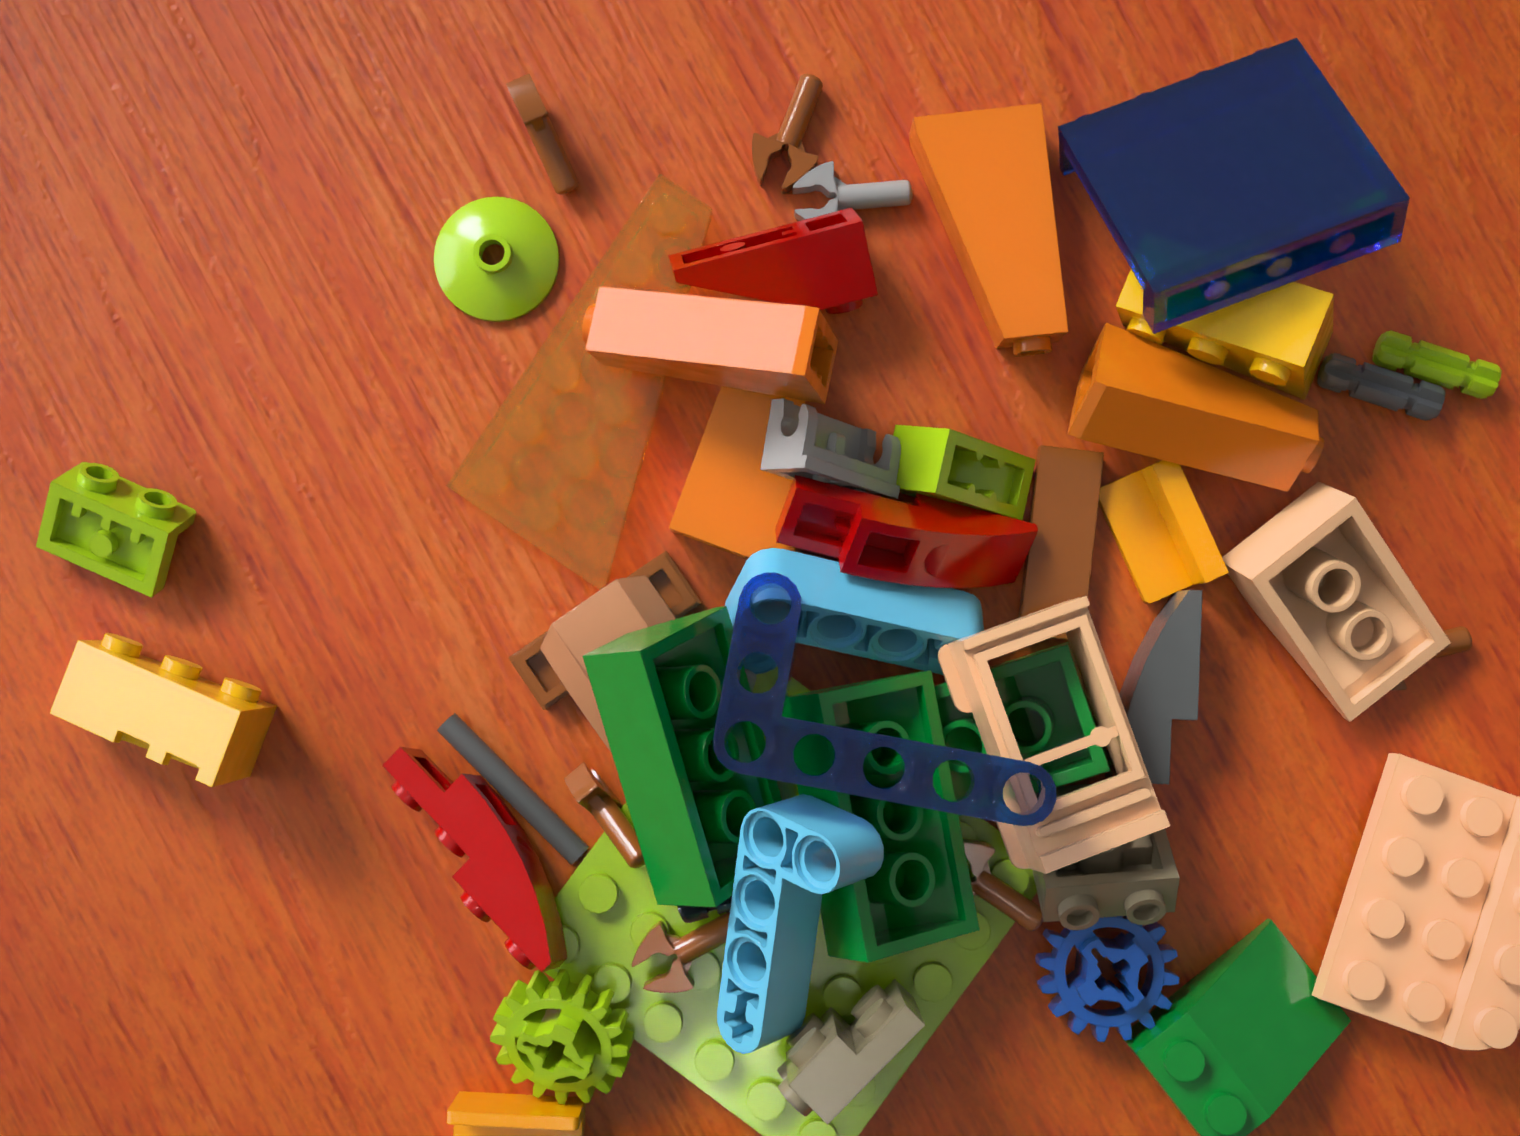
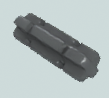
(1381, 386)

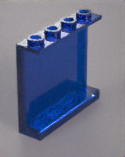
(1234, 183)

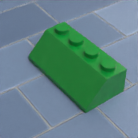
(660, 716)
(924, 878)

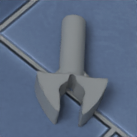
(851, 195)

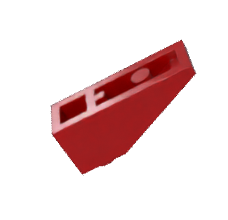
(802, 263)

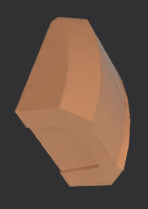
(603, 617)

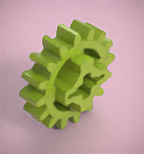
(562, 1036)

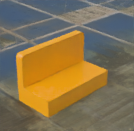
(1160, 531)
(515, 1115)

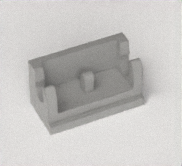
(828, 450)

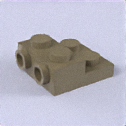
(1123, 881)
(837, 1060)

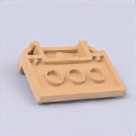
(1432, 911)

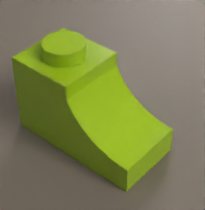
(963, 470)

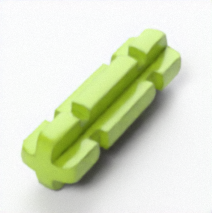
(1436, 364)

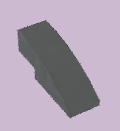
(1164, 681)

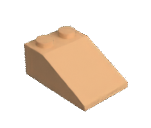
(1336, 598)

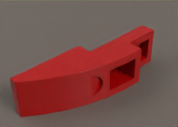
(904, 542)
(503, 872)

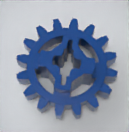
(1087, 985)

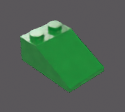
(1045, 710)
(1239, 1035)

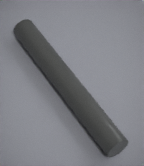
(513, 788)

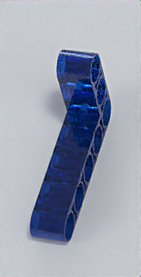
(851, 746)

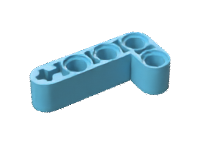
(858, 613)
(782, 868)

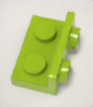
(113, 526)

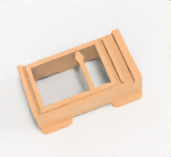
(1087, 818)

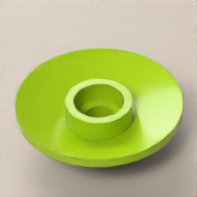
(513, 284)

